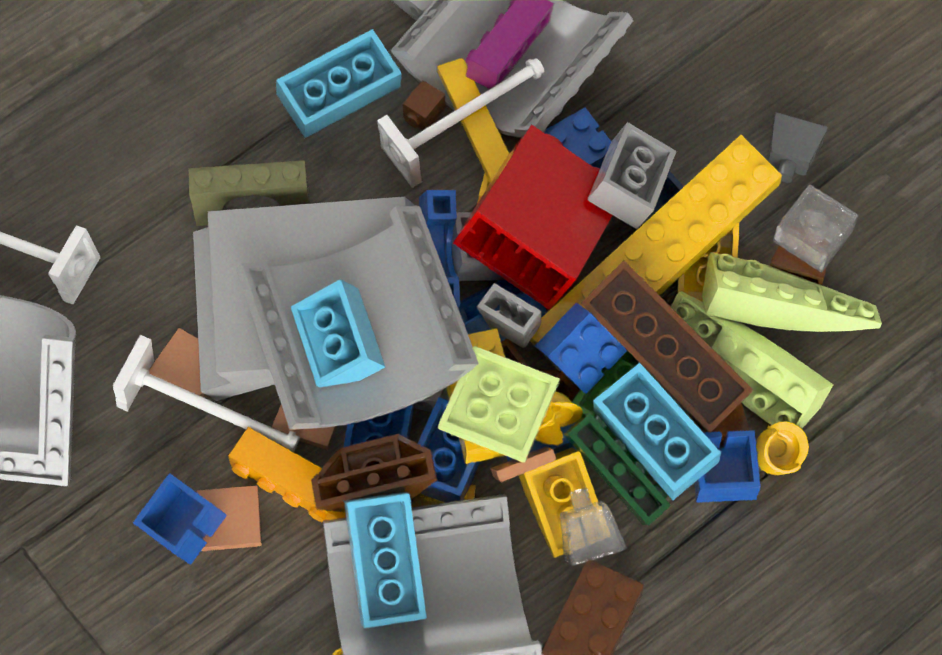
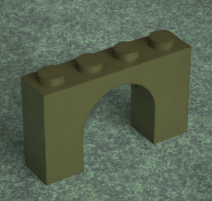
(215, 186)

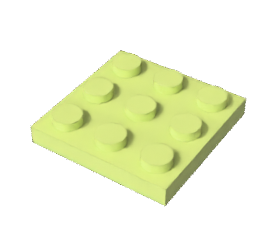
(499, 405)

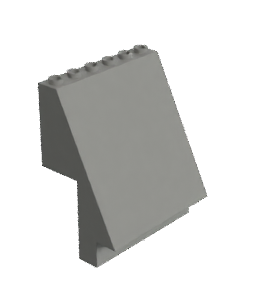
(275, 235)

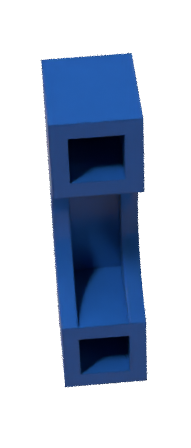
(440, 216)

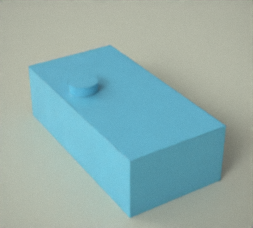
(338, 83)
(656, 431)
(385, 560)

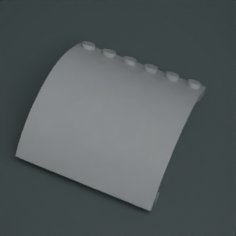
(566, 48)
(406, 306)
(465, 580)

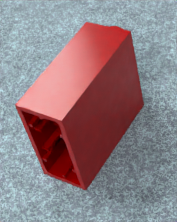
(536, 218)

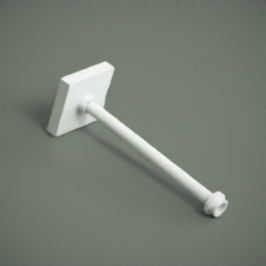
(402, 150)
(70, 266)
(136, 374)

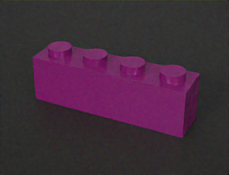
(508, 41)

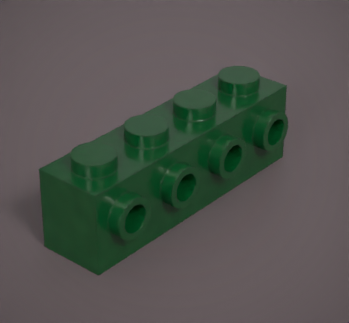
(618, 471)

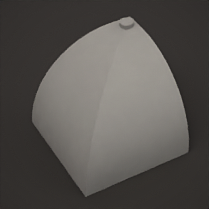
(36, 393)

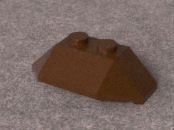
(373, 470)

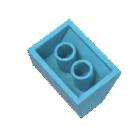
(337, 335)

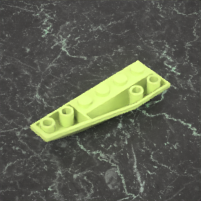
(779, 300)
(780, 382)

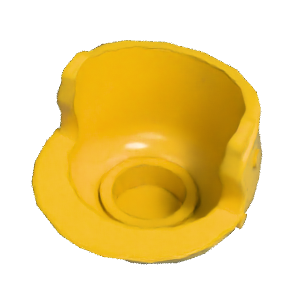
(559, 414)
(781, 448)

